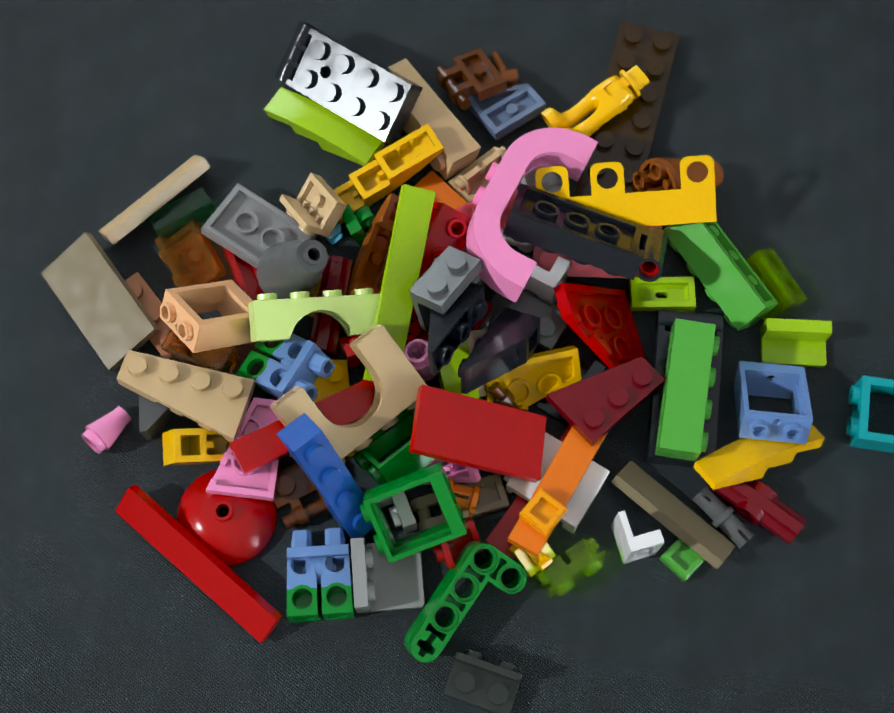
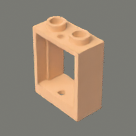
(183, 304)

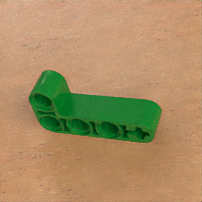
(460, 604)

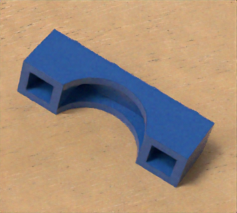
(327, 472)

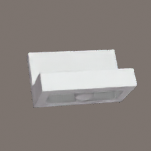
(634, 547)

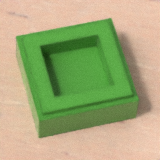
(681, 559)

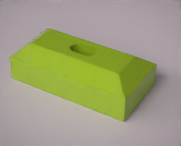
(678, 290)

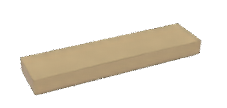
(154, 199)

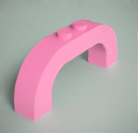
(504, 267)

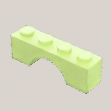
(275, 318)

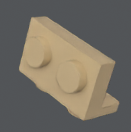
(316, 207)

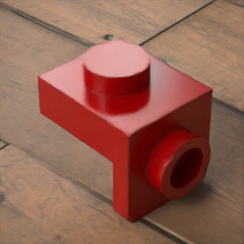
(451, 549)

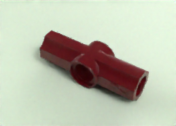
(326, 329)
(761, 506)

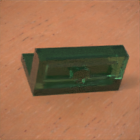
(177, 214)

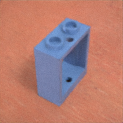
(787, 383)

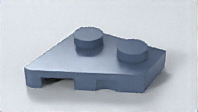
(507, 110)

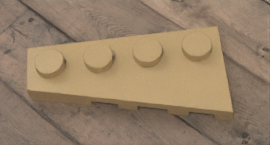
(204, 395)

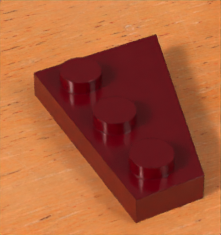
(606, 398)

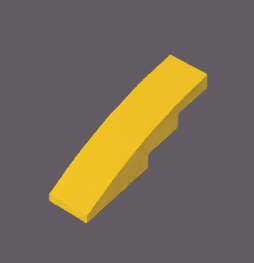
(390, 168)
(750, 458)

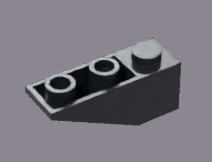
(454, 326)
(504, 347)

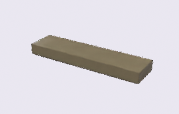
(673, 514)

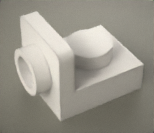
(400, 512)

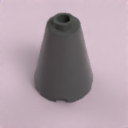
(291, 267)

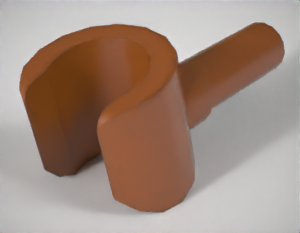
(510, 76)

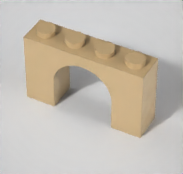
(395, 390)

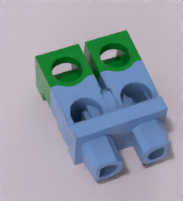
(287, 365)
(319, 565)

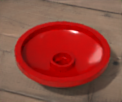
(233, 537)

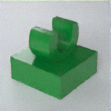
(358, 222)

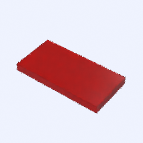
(478, 434)

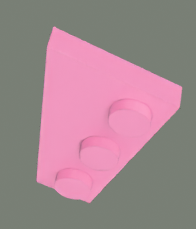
(258, 483)

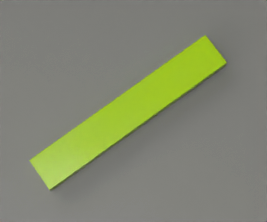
(403, 262)

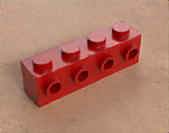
(445, 229)

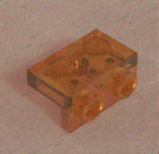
(190, 256)

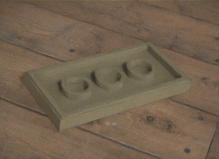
(99, 301)

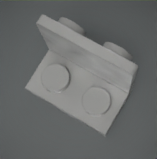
(384, 584)

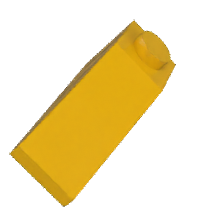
(193, 447)

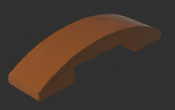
(373, 254)

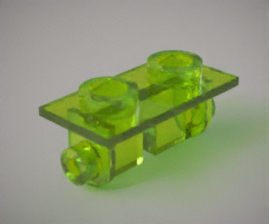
(583, 561)

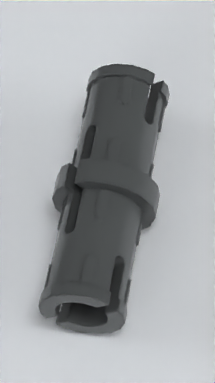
(723, 517)

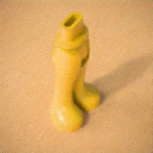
(606, 99)

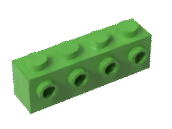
(722, 271)
(686, 390)

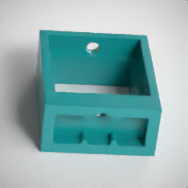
(858, 423)

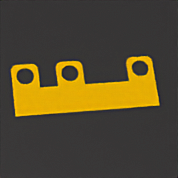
(687, 205)

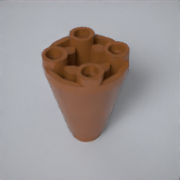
(664, 174)

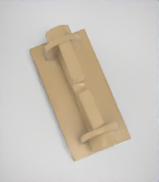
(469, 180)

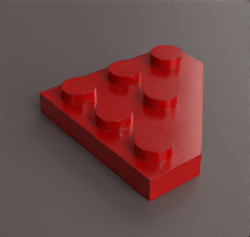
(601, 321)

